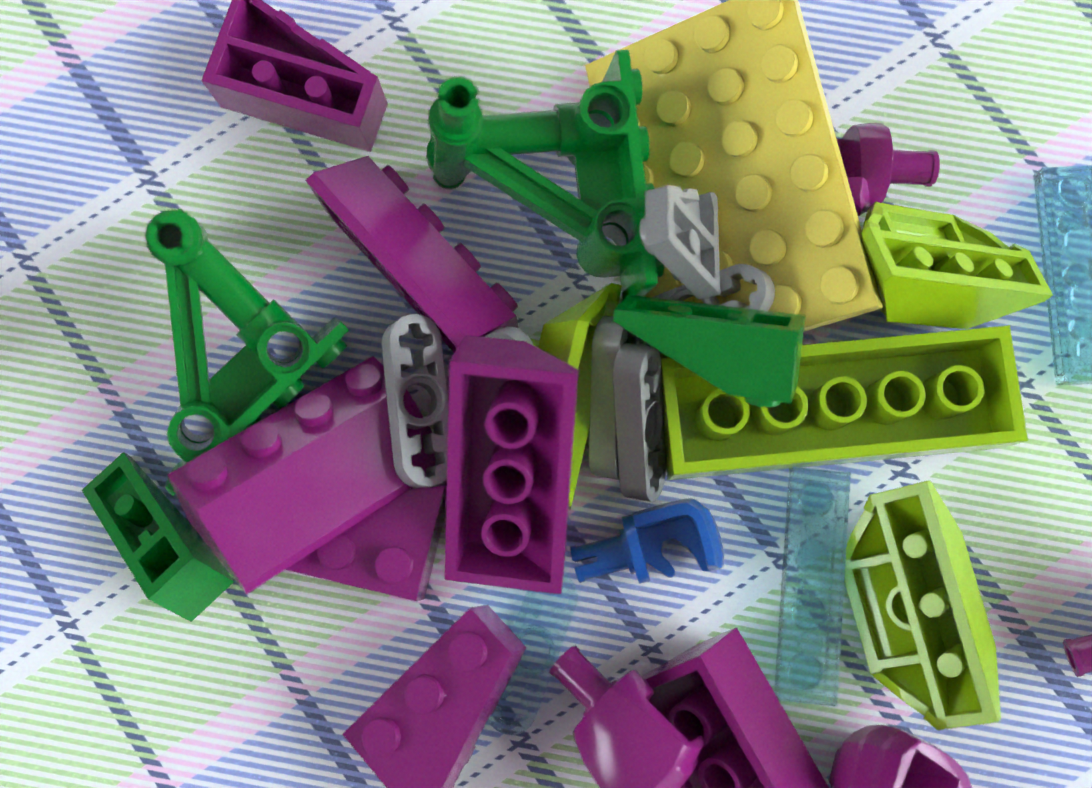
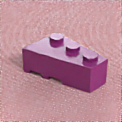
(291, 78)
(386, 550)
(437, 709)

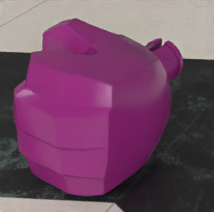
(875, 165)
(621, 732)
(893, 759)

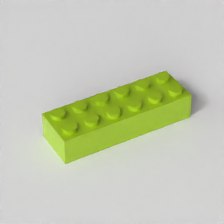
(853, 406)

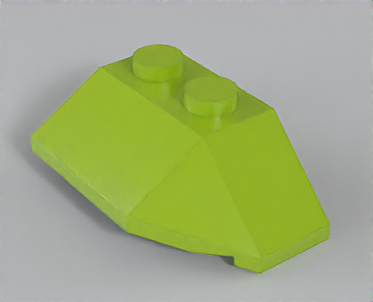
(946, 269)
(570, 340)
(922, 608)

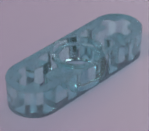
(532, 698)

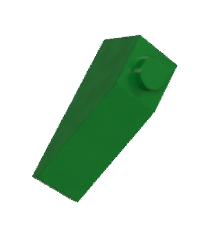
(730, 347)
(156, 540)

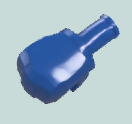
(644, 537)

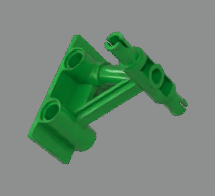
(598, 139)
(251, 377)

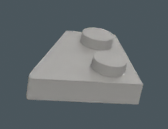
(684, 236)

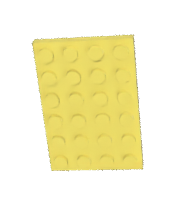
(745, 116)

